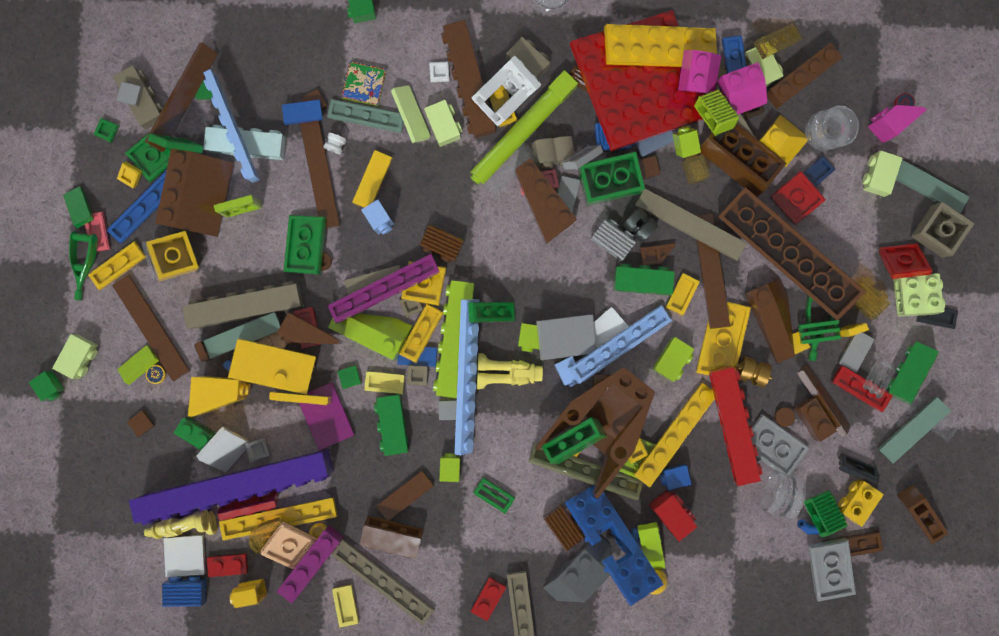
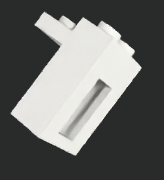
(516, 81)

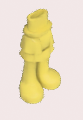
(519, 372)
(201, 520)

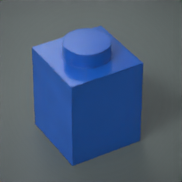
(675, 477)

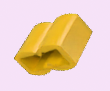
(248, 593)

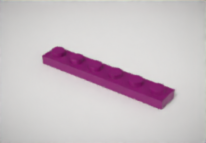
(383, 289)

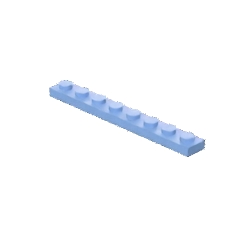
(466, 381)

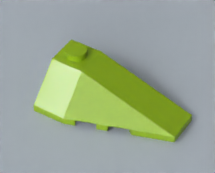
(375, 332)

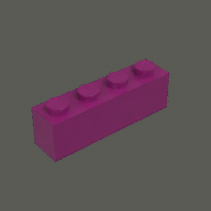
(310, 564)

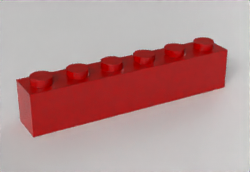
(734, 425)

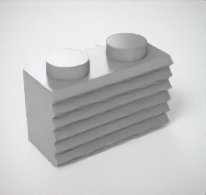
(613, 239)

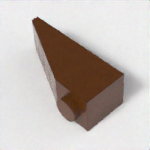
(301, 331)
(922, 513)

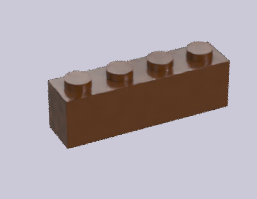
(803, 75)

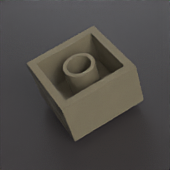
(942, 230)

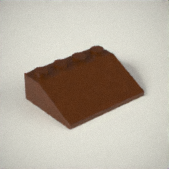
(191, 191)

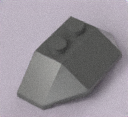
(581, 573)

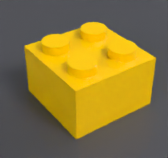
(172, 256)

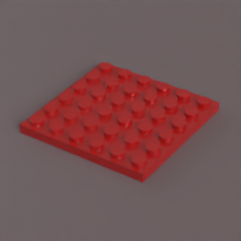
(634, 99)

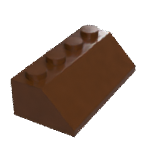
(743, 158)

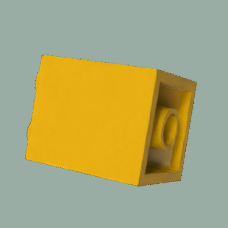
(214, 393)

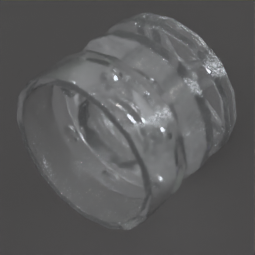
(841, 127)

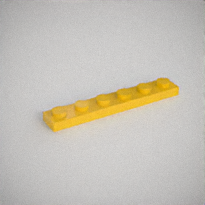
(675, 435)
(291, 515)

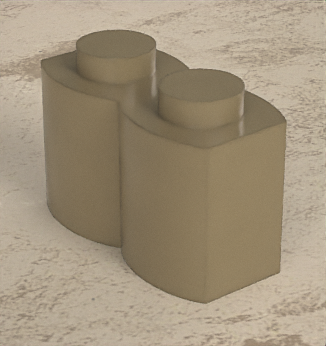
(552, 151)

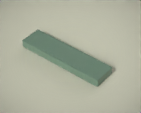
(365, 116)
(931, 187)
(250, 331)
(914, 429)

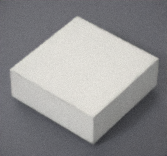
(439, 71)

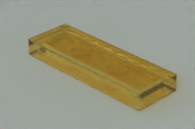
(777, 41)

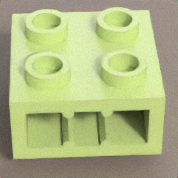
(919, 295)

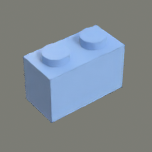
(378, 217)

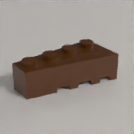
(545, 204)

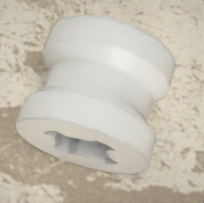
(335, 143)

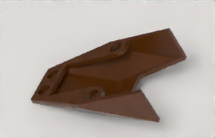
(621, 407)

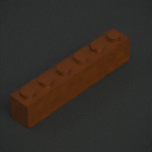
(468, 77)

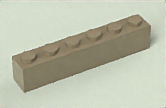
(242, 306)

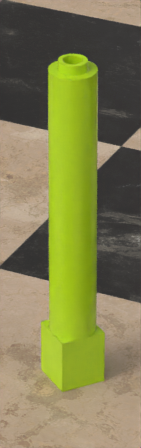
(556, 94)

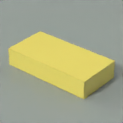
(384, 382)
(345, 605)

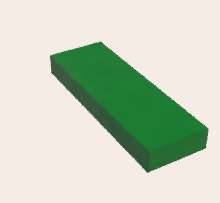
(491, 311)

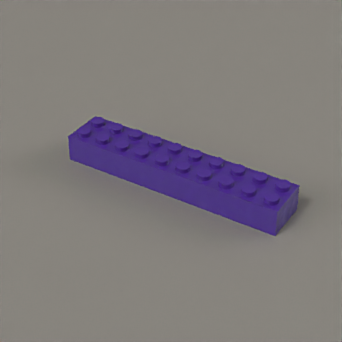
(228, 487)

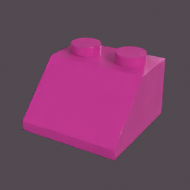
(699, 71)
(744, 88)
(893, 121)

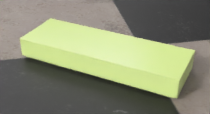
(410, 114)

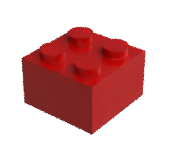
(675, 518)

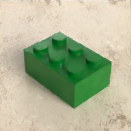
(611, 179)

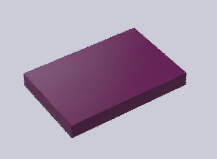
(327, 422)

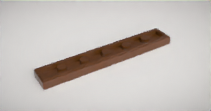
(183, 93)
(319, 173)
(713, 282)
(151, 328)

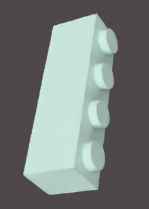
(258, 143)

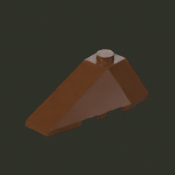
(772, 313)

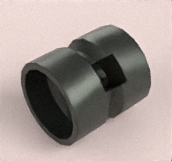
(645, 230)

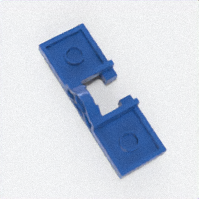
(631, 572)

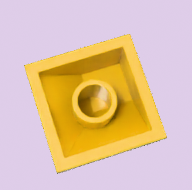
(784, 139)

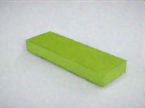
(651, 544)

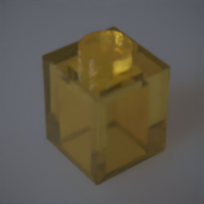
(695, 169)

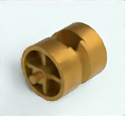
(757, 373)

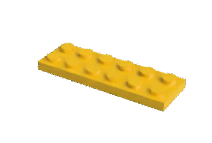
(655, 44)

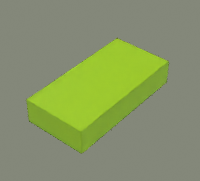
(138, 364)

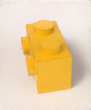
(859, 502)

